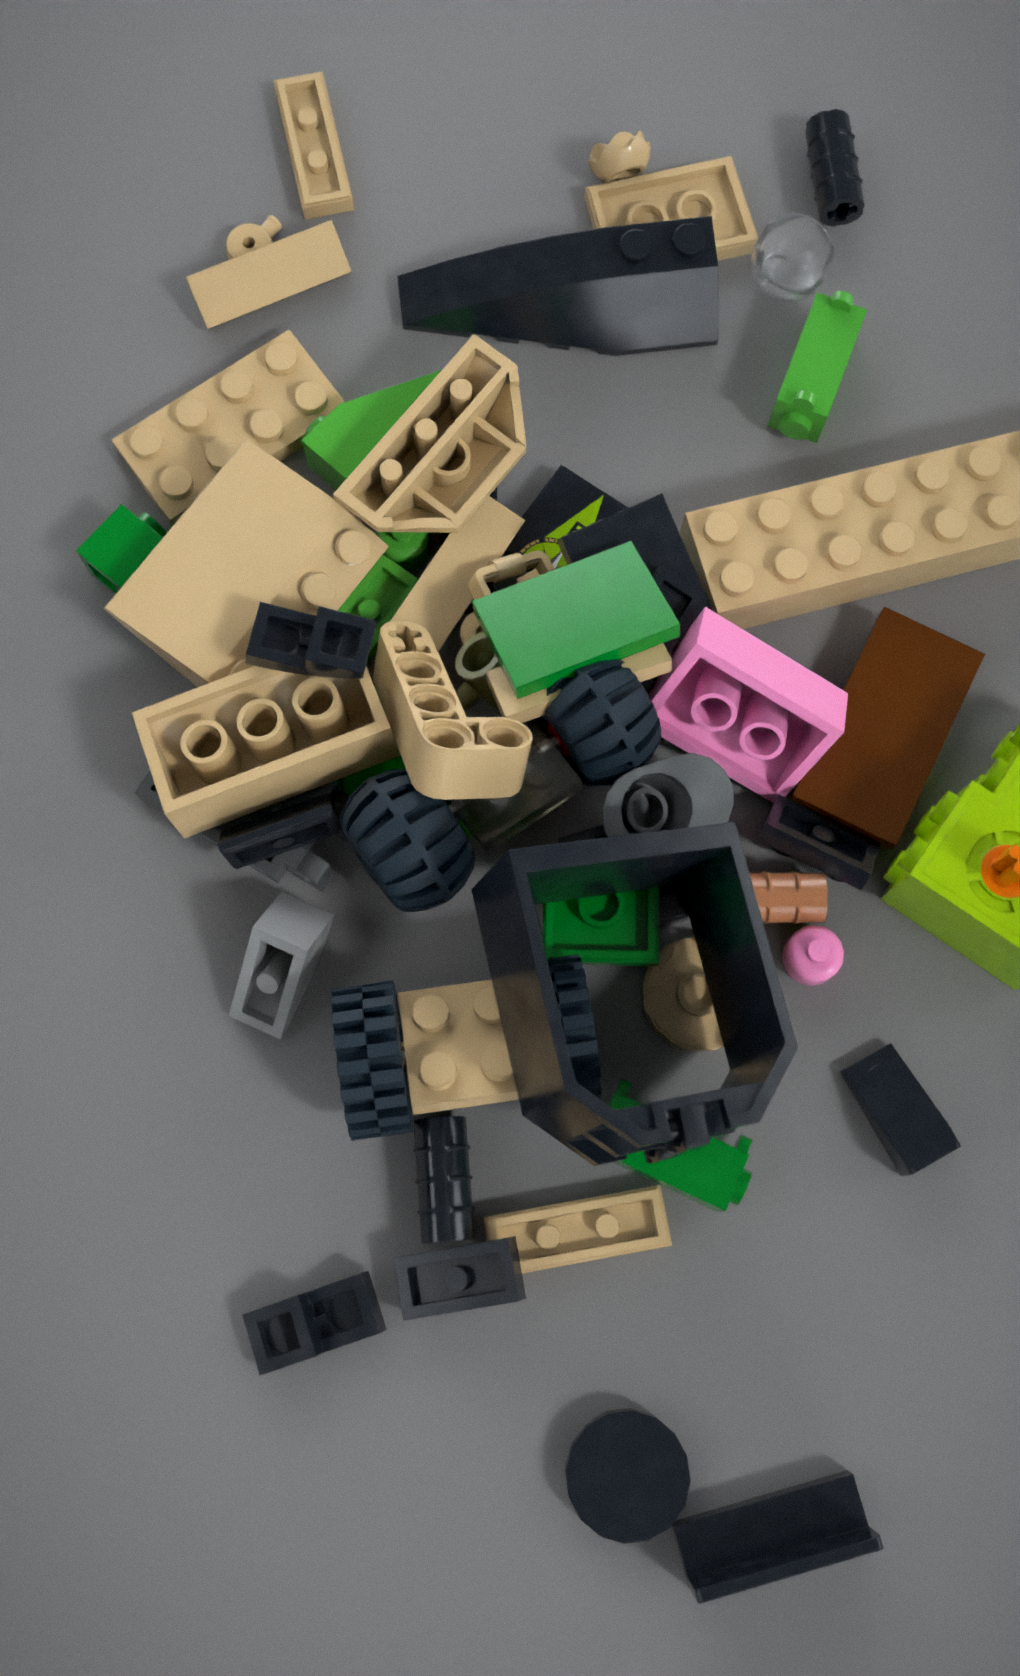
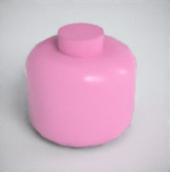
(813, 955)

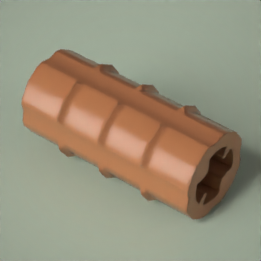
(791, 897)

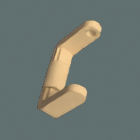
(506, 568)

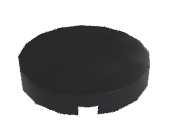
(627, 1476)

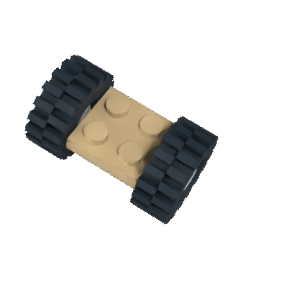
(448, 1048)

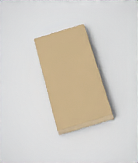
(259, 398)

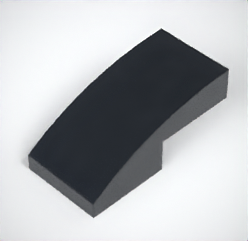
(310, 645)
(314, 1322)

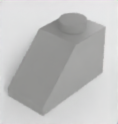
(279, 963)

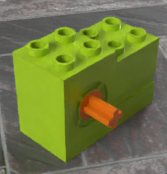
(965, 868)

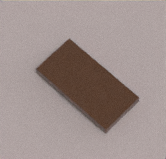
(895, 725)

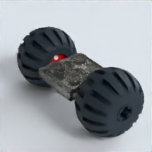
(588, 736)

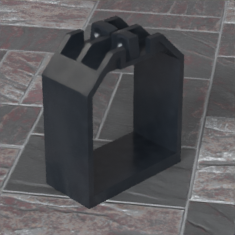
(735, 963)

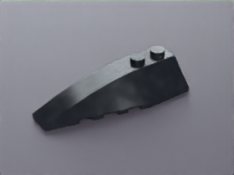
(585, 289)

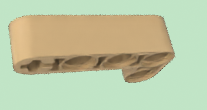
(439, 745)

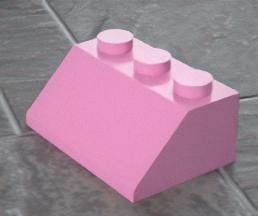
(747, 706)

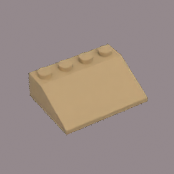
(240, 543)

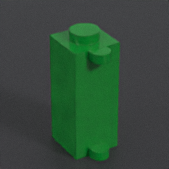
(705, 1175)

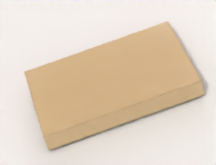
(676, 194)

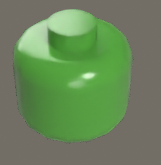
(406, 548)

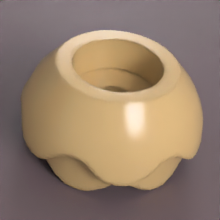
(621, 158)

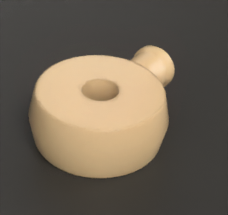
(251, 237)

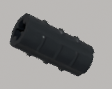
(834, 167)
(443, 1179)

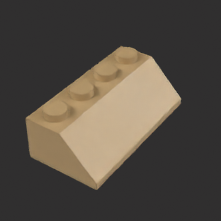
(258, 742)

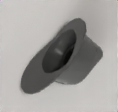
(668, 796)

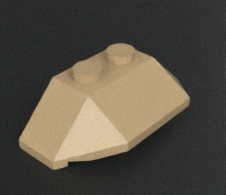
(443, 449)

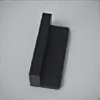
(774, 1537)

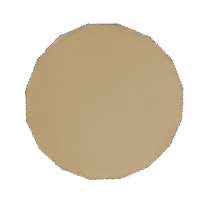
(679, 999)

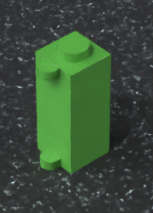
(817, 366)

